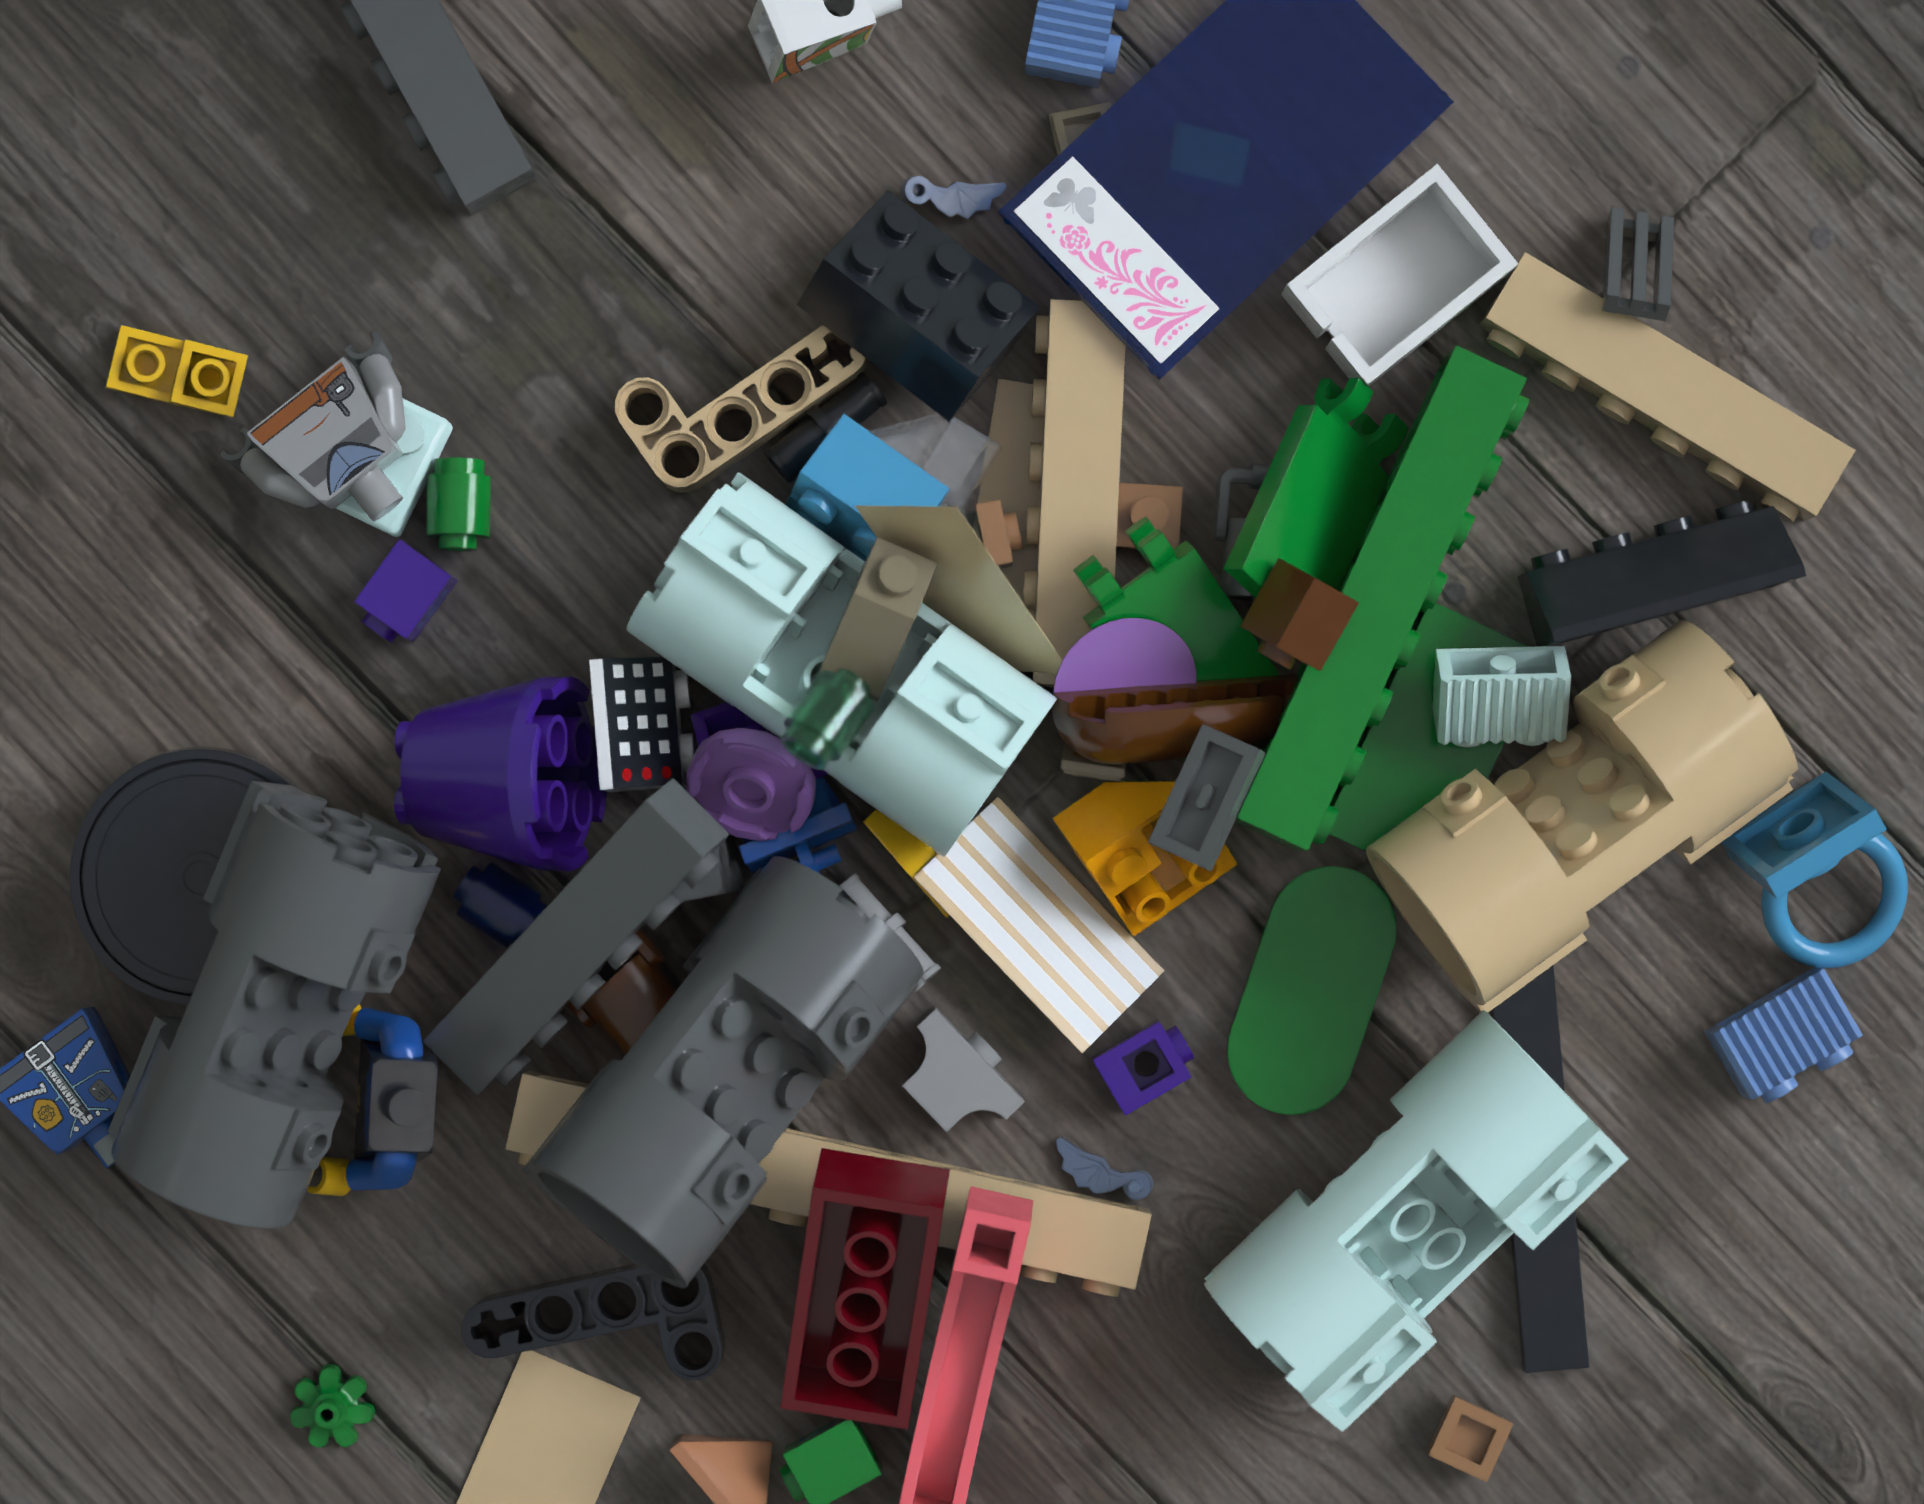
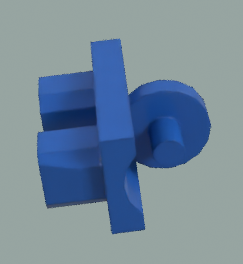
(825, 823)

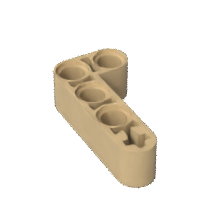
(749, 395)

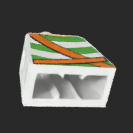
(804, 32)

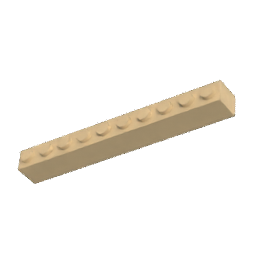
(1067, 1230)

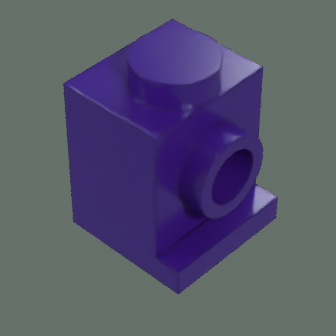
(1133, 1089)

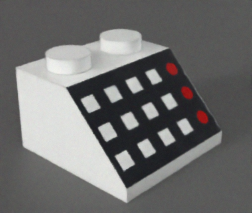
(640, 722)

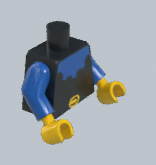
(392, 1106)

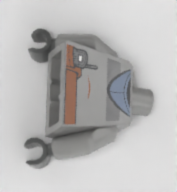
(332, 437)

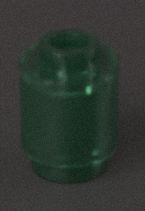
(827, 717)

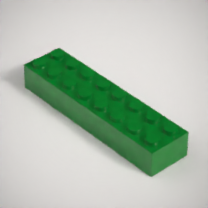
(1392, 578)

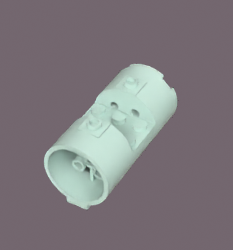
(751, 618)
(1347, 1279)

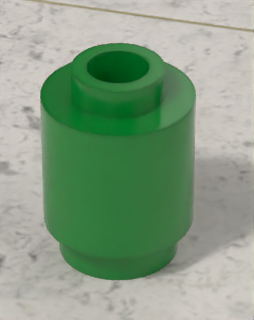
(458, 503)

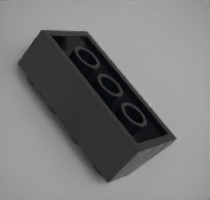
(1658, 575)

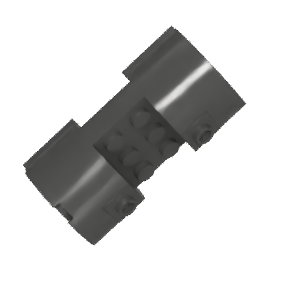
(772, 1005)
(236, 1092)

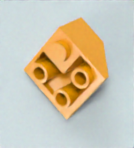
(1111, 839)

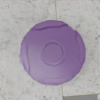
(751, 784)

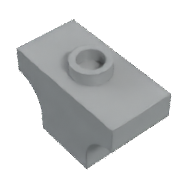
(958, 1075)

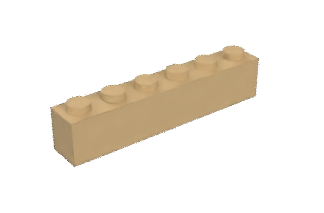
(1665, 389)
(1075, 468)

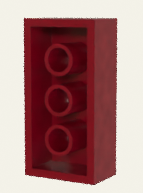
(864, 1288)

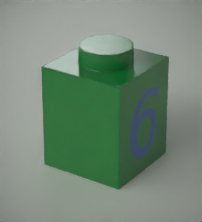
(829, 1462)

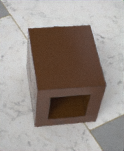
(1298, 617)

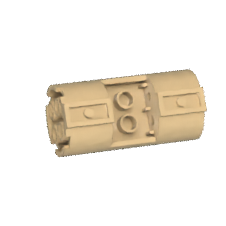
(1659, 764)

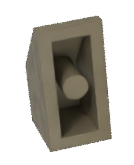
(879, 614)

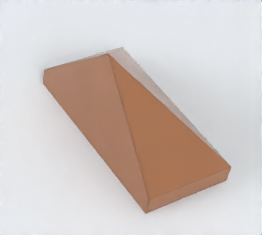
(727, 1467)

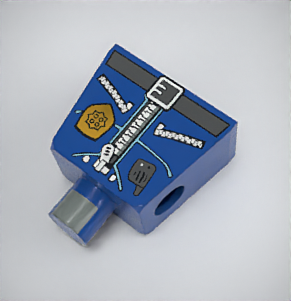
(68, 1085)

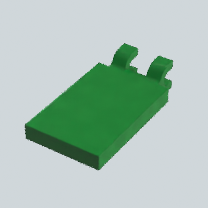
(1318, 489)
(1181, 596)

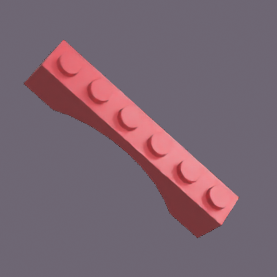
(966, 1347)

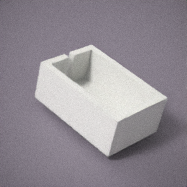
(1399, 277)

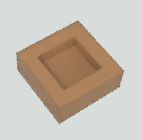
(1157, 502)
(998, 532)
(1469, 1438)

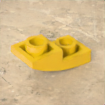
(176, 371)

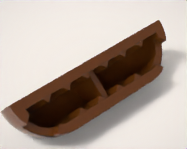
(1165, 719)

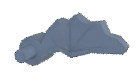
(955, 199)
(1096, 1173)

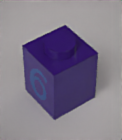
(404, 593)

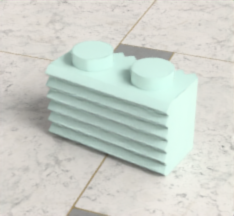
(1501, 695)

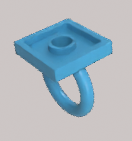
(1805, 839)

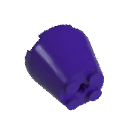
(505, 773)

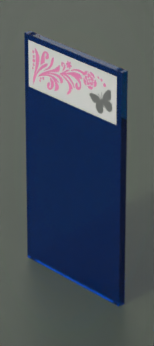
(1222, 166)

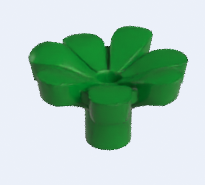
(337, 1397)

